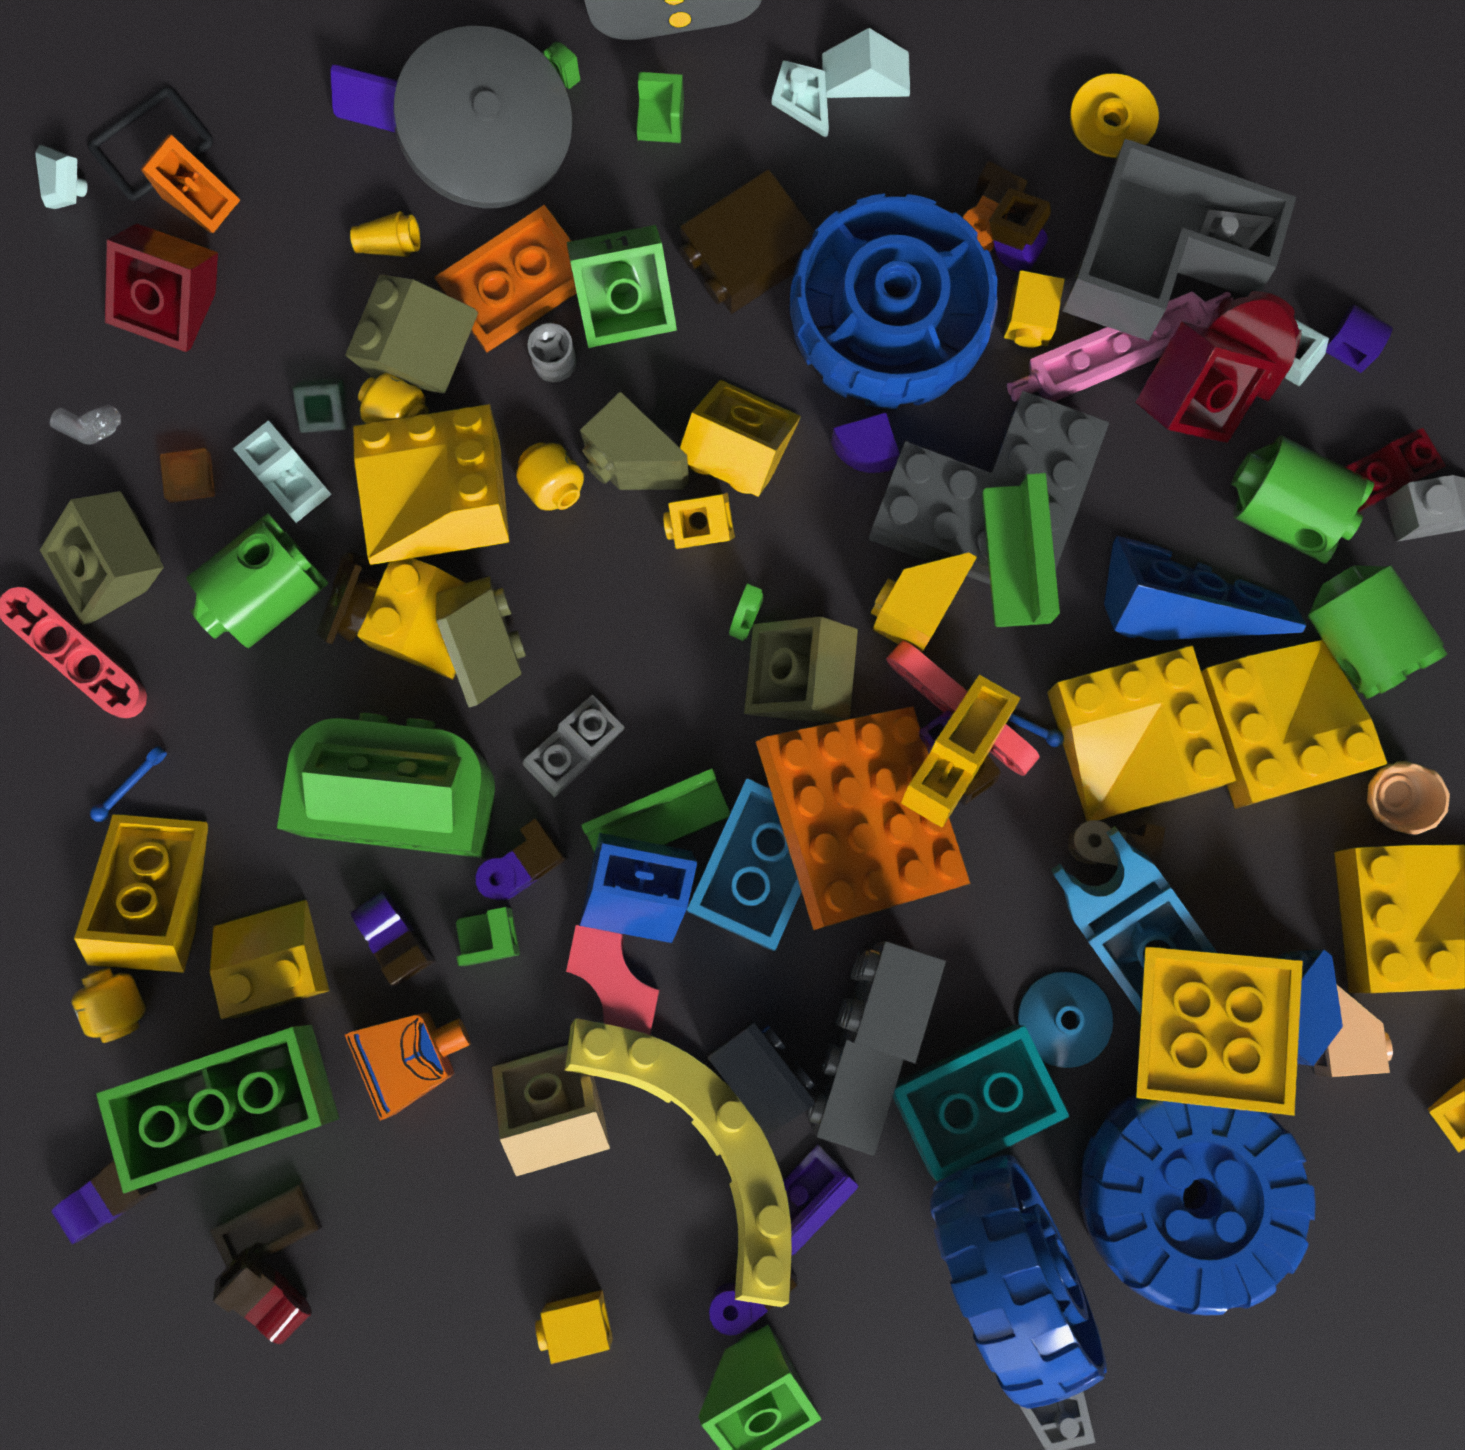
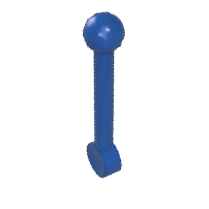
(1053, 737)
(101, 811)

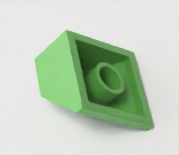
(756, 1396)

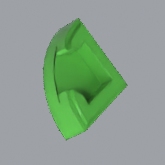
(564, 63)
(746, 612)

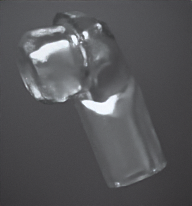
(89, 427)

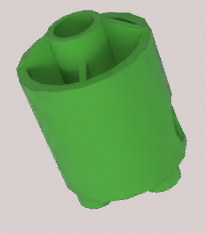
(1300, 497)
(253, 583)
(1374, 628)

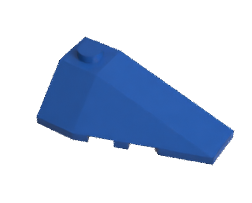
(1170, 601)

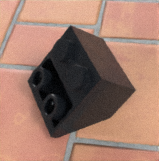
(762, 1078)

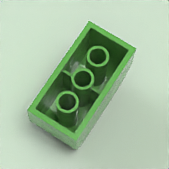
(471, 801)
(217, 1107)

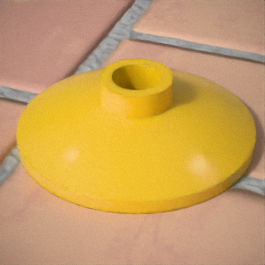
(1115, 99)

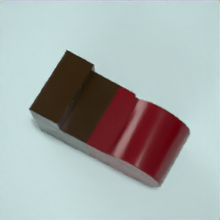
(261, 1296)

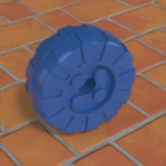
(893, 300)
(1236, 1233)
(1016, 1283)

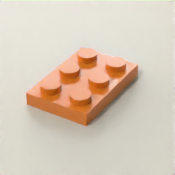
(513, 278)

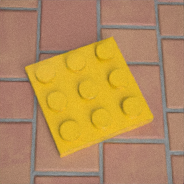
(1219, 1030)

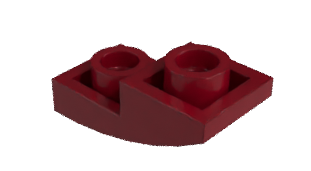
(1398, 464)

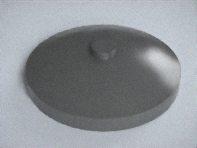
(482, 116)

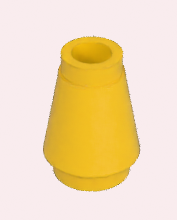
(387, 235)

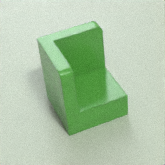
(660, 107)
(487, 937)

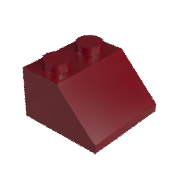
(158, 285)
(1204, 383)

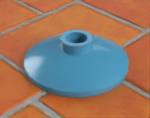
(1042, 1013)

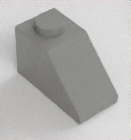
(1428, 507)

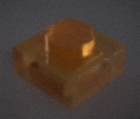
(187, 475)

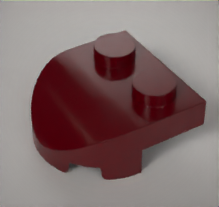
(1263, 325)

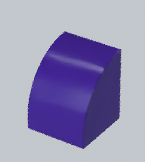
(1358, 338)
(867, 444)

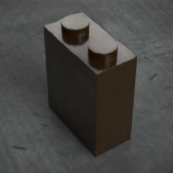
(746, 242)

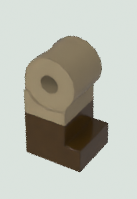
(1092, 845)

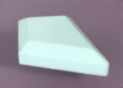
(803, 95)
(58, 178)

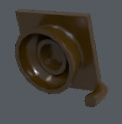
(348, 600)

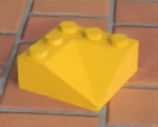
(430, 484)
(1290, 722)
(1140, 734)
(1403, 917)

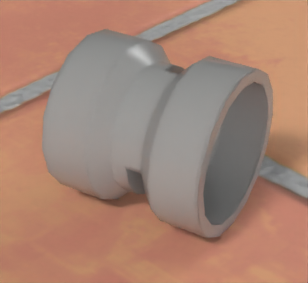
(547, 344)

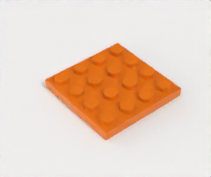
(845, 819)

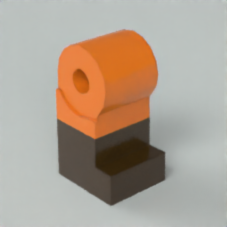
(992, 187)

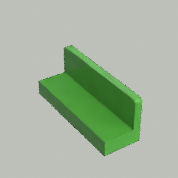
(1020, 553)
(381, 787)
(665, 814)

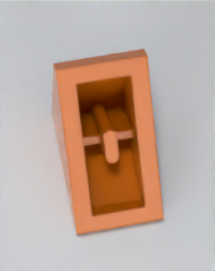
(188, 184)

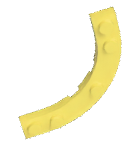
(728, 1129)

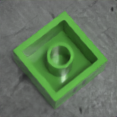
(622, 286)

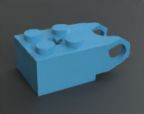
(1129, 914)

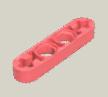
(68, 657)
(948, 694)

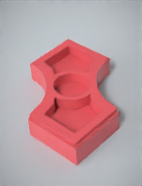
(600, 961)

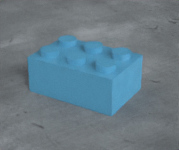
(750, 874)

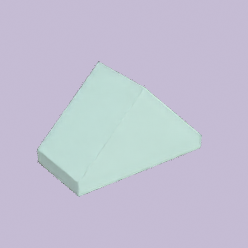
(866, 67)

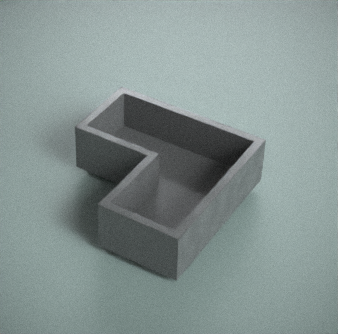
(1151, 232)
(937, 502)
(878, 1032)

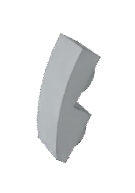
(573, 746)

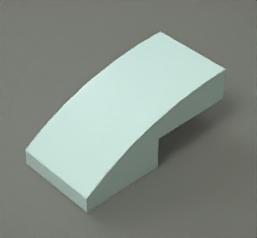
(282, 471)

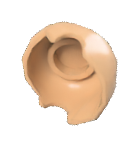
(1408, 797)

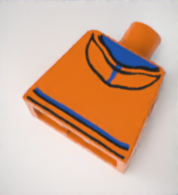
(405, 1059)

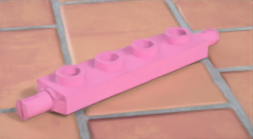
(1108, 352)

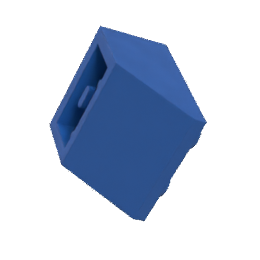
(638, 888)
(1319, 1004)

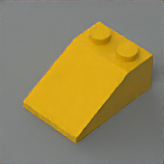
(144, 894)

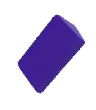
(363, 97)
(814, 1194)

